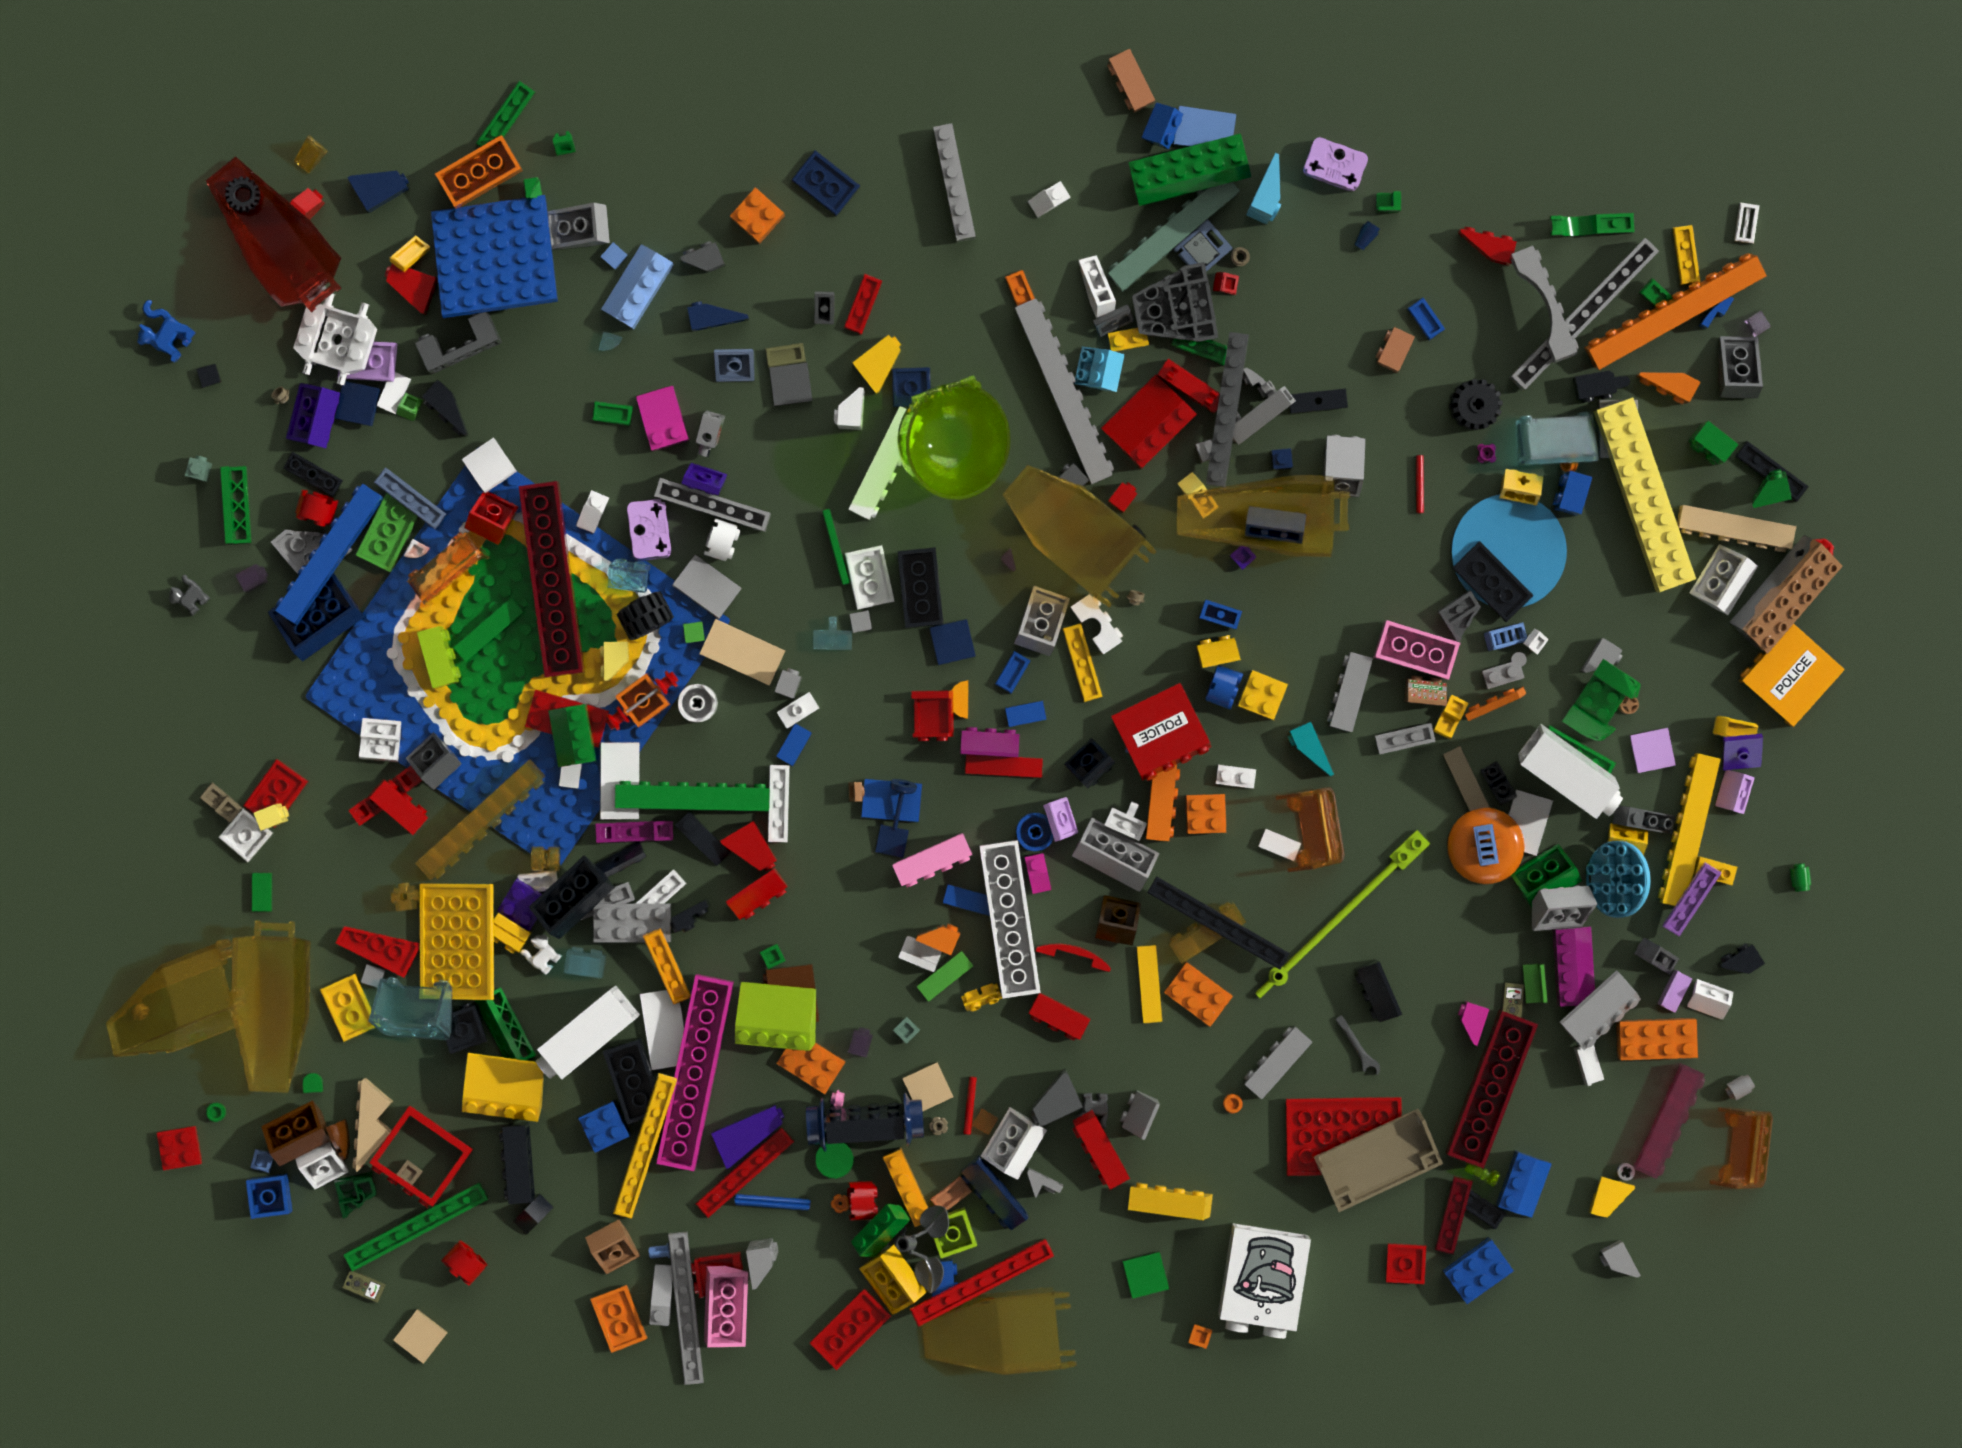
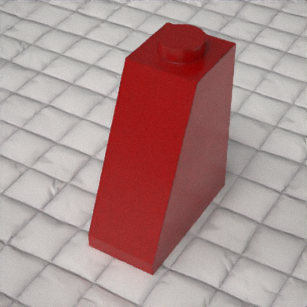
(413, 286)
(751, 847)

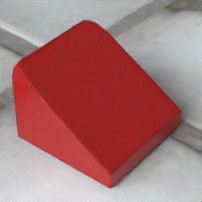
(1225, 283)

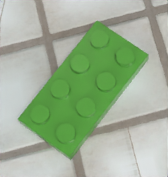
(387, 534)

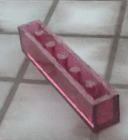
(1669, 1120)

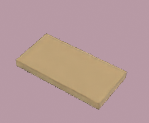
(742, 652)

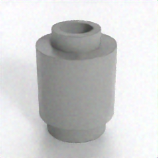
(1739, 1087)

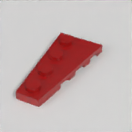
(380, 949)

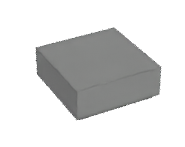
(860, 621)
(372, 975)

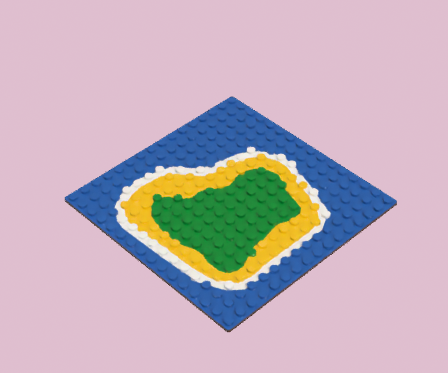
(484, 716)

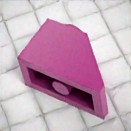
(1038, 873)
(1473, 1020)

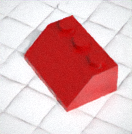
(757, 894)

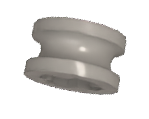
(1620, 1169)

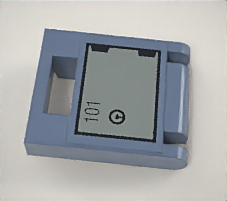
(1200, 248)

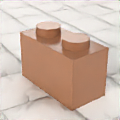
(1395, 349)

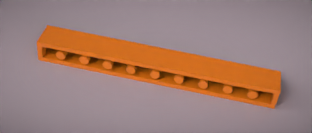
(1675, 311)

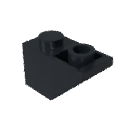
(1744, 960)

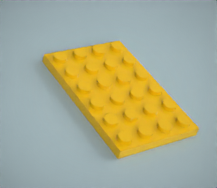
(458, 938)

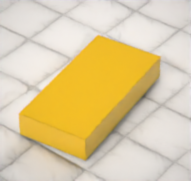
(409, 253)

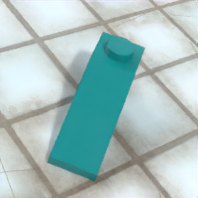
(1307, 742)

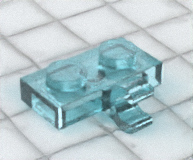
(832, 638)

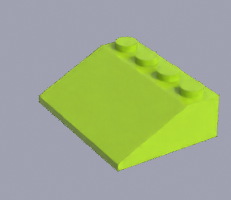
(776, 1016)

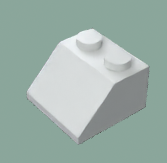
(321, 1165)

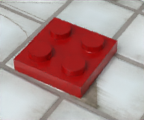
(179, 1148)
(1405, 1263)

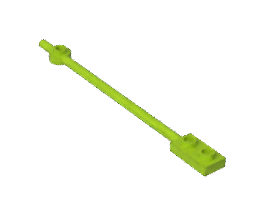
(1401, 857)

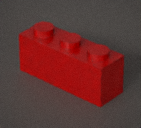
(399, 806)
(1059, 1016)

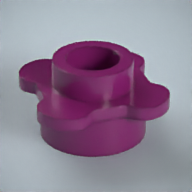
(1491, 453)

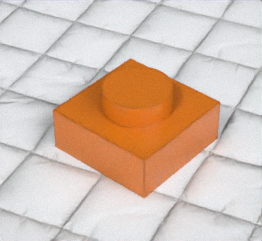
(1200, 1336)

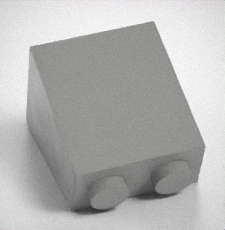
(1345, 461)

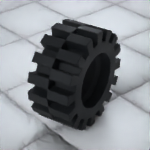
(242, 183)

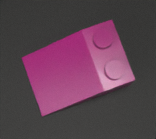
(662, 418)

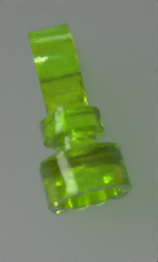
(1491, 1177)

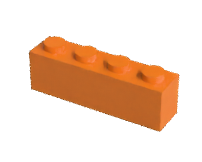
(1161, 805)

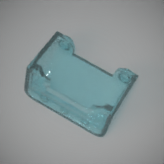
(1556, 440)
(413, 1010)

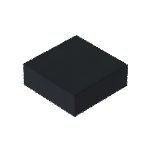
(209, 375)

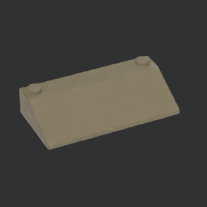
(1378, 1160)

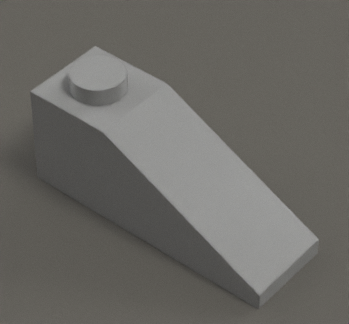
(661, 1295)

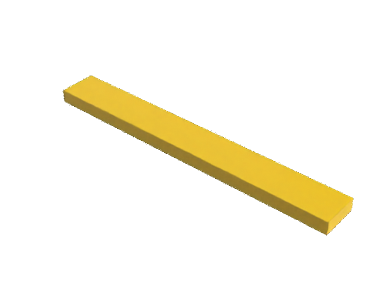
(645, 1145)

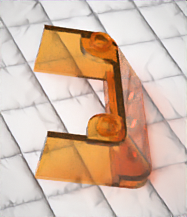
(446, 567)
(1319, 828)
(1748, 1148)

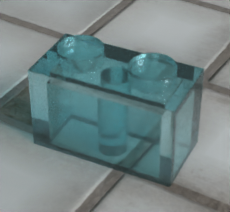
(585, 963)

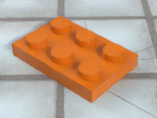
(1198, 994)
(814, 1067)
(618, 1318)

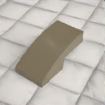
(221, 802)

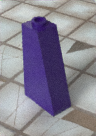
(743, 1135)

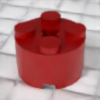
(316, 507)
(861, 1200)
(464, 1262)

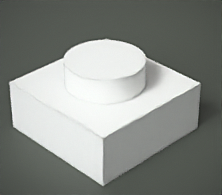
(1535, 641)

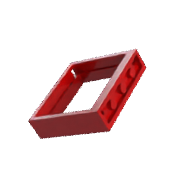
(408, 1188)

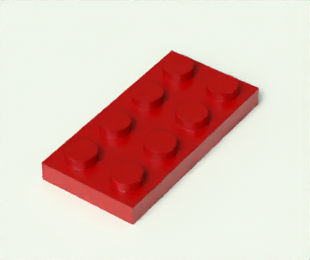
(539, 718)
(850, 1329)

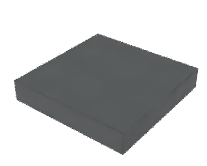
(790, 384)

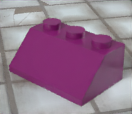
(990, 742)

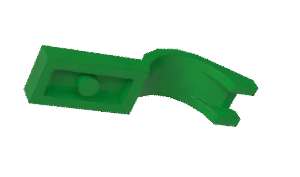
(1592, 224)

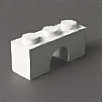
(1108, 636)

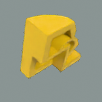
(1609, 1196)

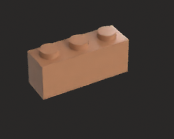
(1130, 81)

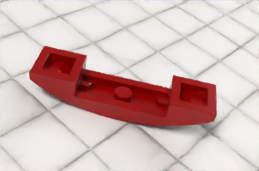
(368, 809)
(1050, 949)

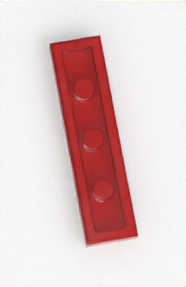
(1004, 766)

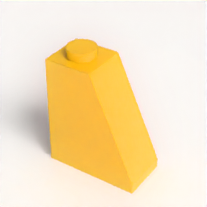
(878, 362)

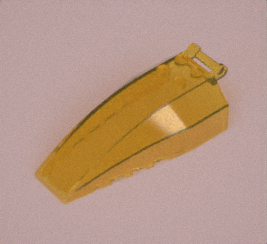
(1223, 513)

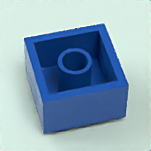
(1572, 493)
(604, 1126)
(269, 1196)

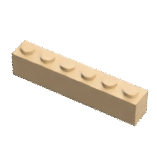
(1735, 527)

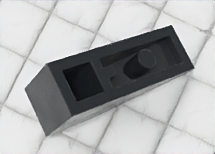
(702, 838)

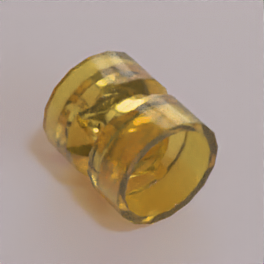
(545, 858)

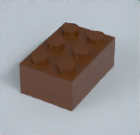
(296, 1133)

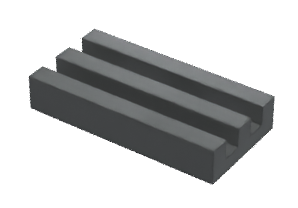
(1113, 320)

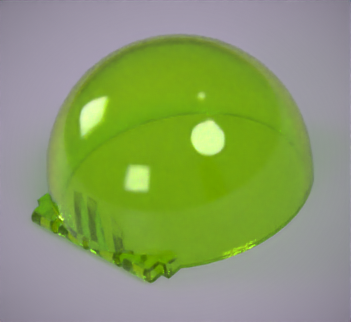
(954, 439)

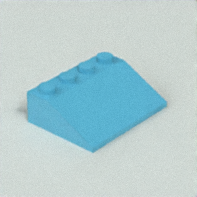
(1265, 202)

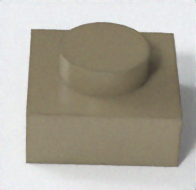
(409, 1172)

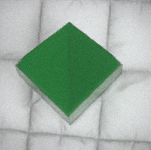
(532, 188)

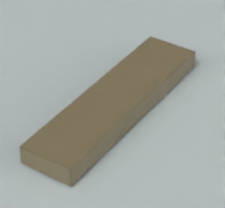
(1465, 779)

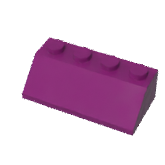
(1573, 965)

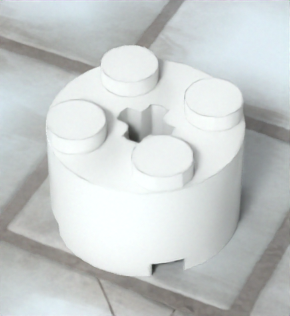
(721, 540)
(686, 702)

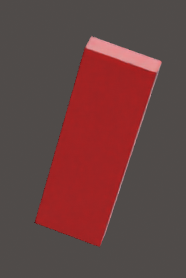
(863, 304)

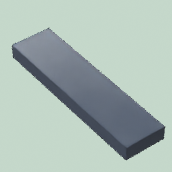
(410, 498)

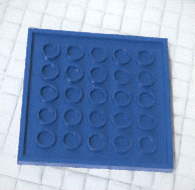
(494, 256)

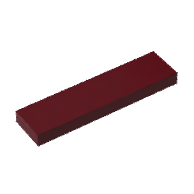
(1453, 1215)

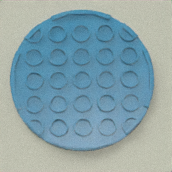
(1520, 537)

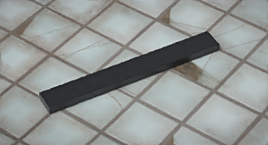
(1218, 922)

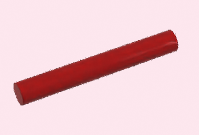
(1419, 483)
(970, 1105)

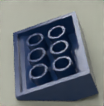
(325, 620)

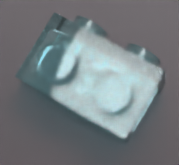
(628, 575)

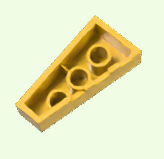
(1170, 1202)

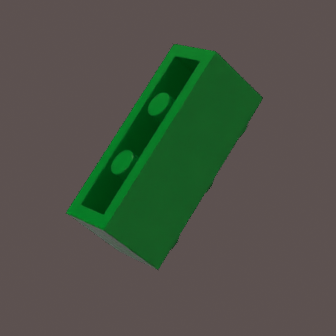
(880, 1230)

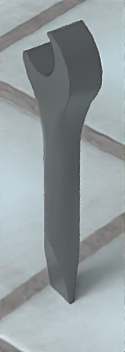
(1366, 1060)

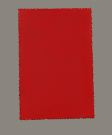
(277, 786)

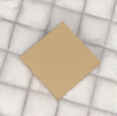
(929, 1086)
(420, 1336)

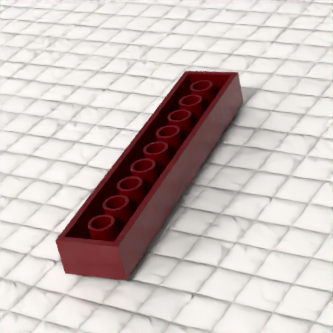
(551, 579)

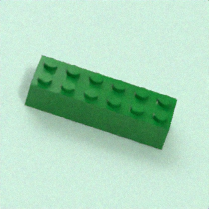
(1190, 169)

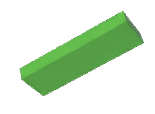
(945, 976)

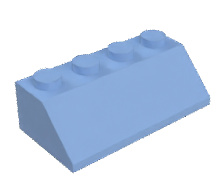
(637, 286)

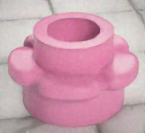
(837, 1098)

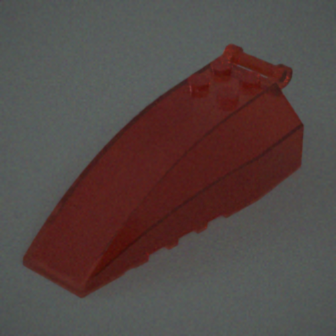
(278, 241)

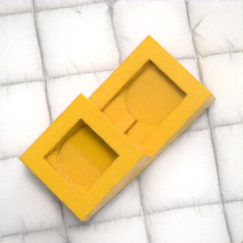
(1450, 716)

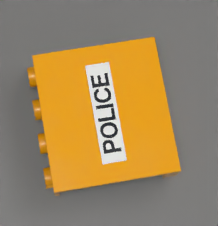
(1792, 675)

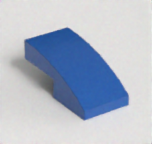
(1720, 309)

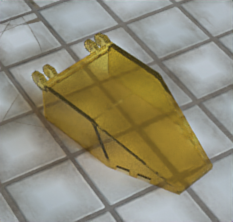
(1074, 529)
(178, 1005)
(1000, 1333)

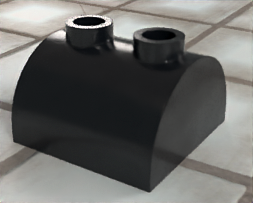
(1089, 763)

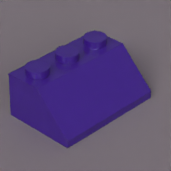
(313, 415)

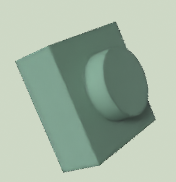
(906, 1030)

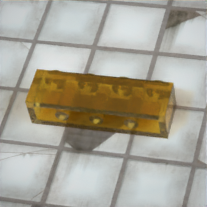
(1200, 937)

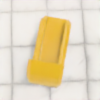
(1731, 727)

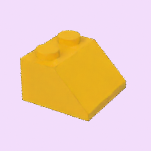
(1217, 652)

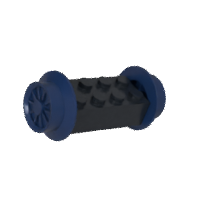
(864, 1123)

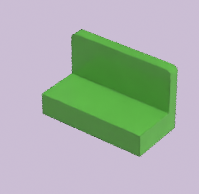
(1534, 983)

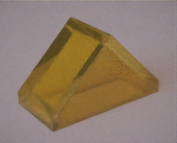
(310, 154)

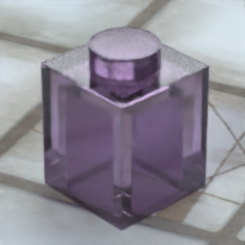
(252, 577)
(860, 1042)

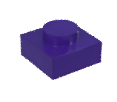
(1243, 556)

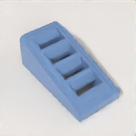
(1490, 639)
(1489, 827)

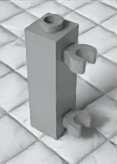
(1263, 413)

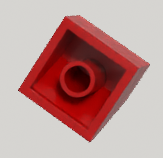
(491, 517)

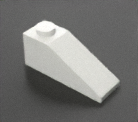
(1097, 286)

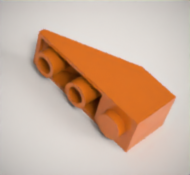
(1678, 385)

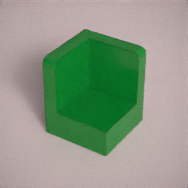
(1388, 202)

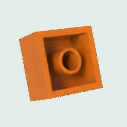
(757, 215)
(1205, 813)

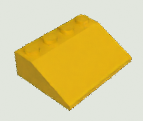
(503, 1087)

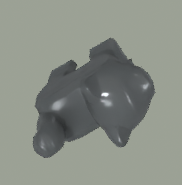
(191, 596)
(1099, 1106)

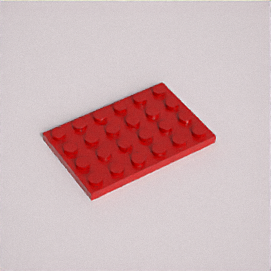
(1324, 1123)

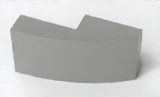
(1253, 378)

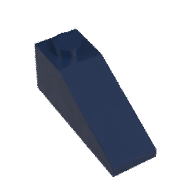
(708, 316)

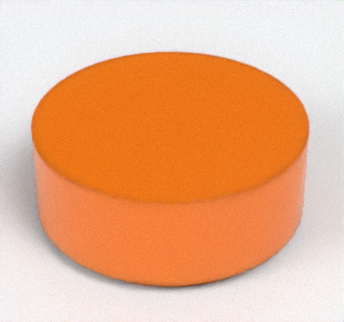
(1232, 1103)

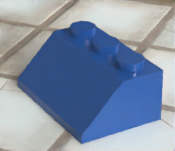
(1523, 1184)

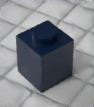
(1281, 459)

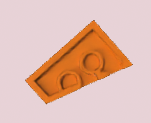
(1494, 703)

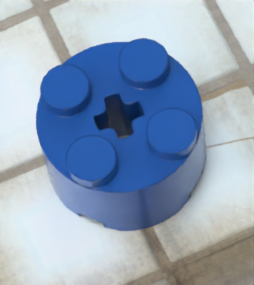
(1223, 687)
(1025, 837)

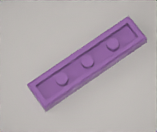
(1691, 899)

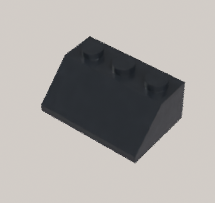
(1377, 991)

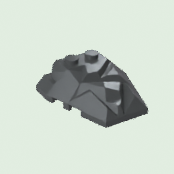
(1178, 306)

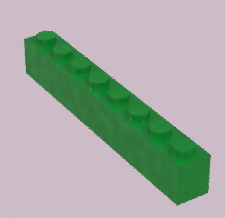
(692, 797)

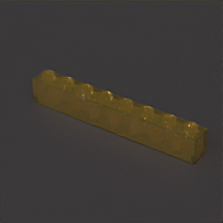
(480, 820)

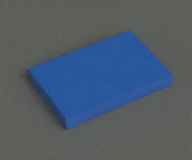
(882, 801)

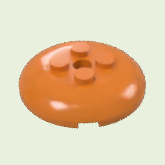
(1463, 848)

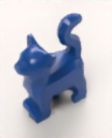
(167, 334)

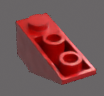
(1493, 248)

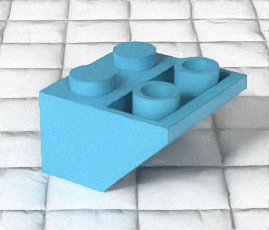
(1099, 368)

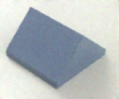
(734, 365)

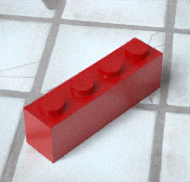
(1100, 1148)

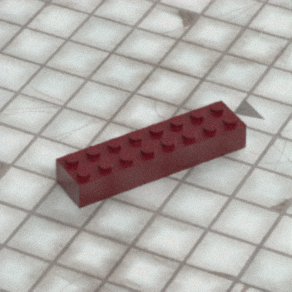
(1491, 1088)

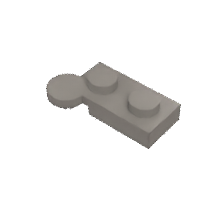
(1505, 673)

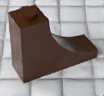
(792, 976)

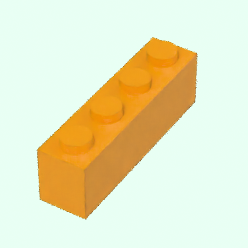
(906, 1184)

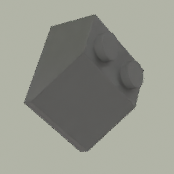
(433, 761)

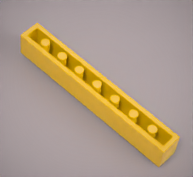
(1690, 828)

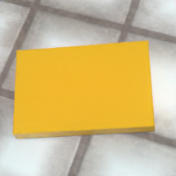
(348, 1007)

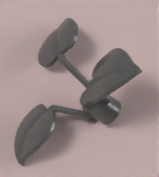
(931, 1271)

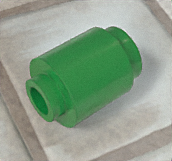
(1800, 877)

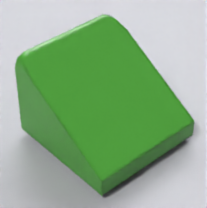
(409, 406)

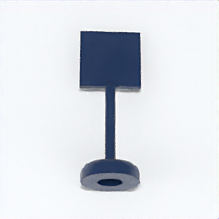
(893, 839)

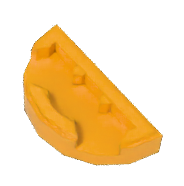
(960, 699)

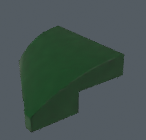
(354, 1191)

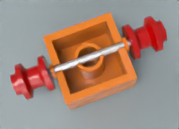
(642, 700)

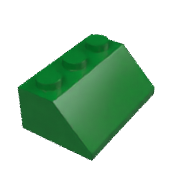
(572, 735)
(1548, 870)

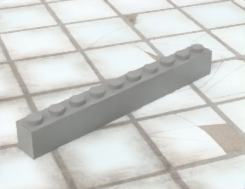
(1588, 310)
(1063, 391)

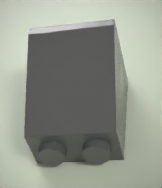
(1056, 1101)

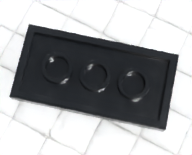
(1492, 581)

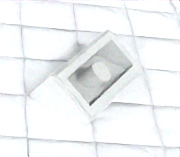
(393, 393)

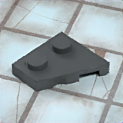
(1459, 614)

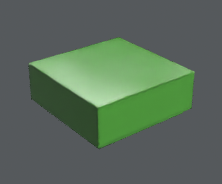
(694, 632)

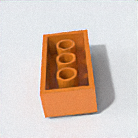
(478, 172)
(1657, 1039)

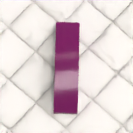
(634, 831)

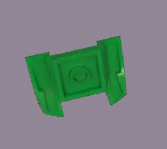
(1601, 701)

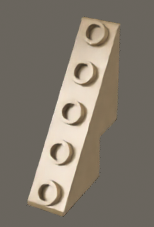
(370, 1129)

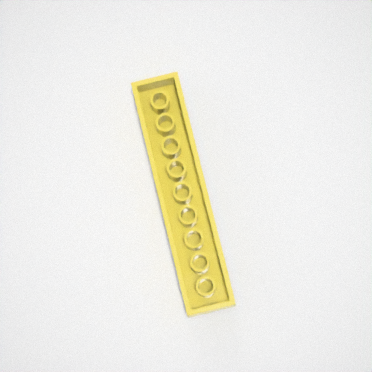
(1644, 495)

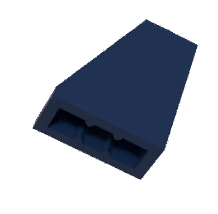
(378, 188)

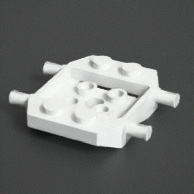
(356, 343)

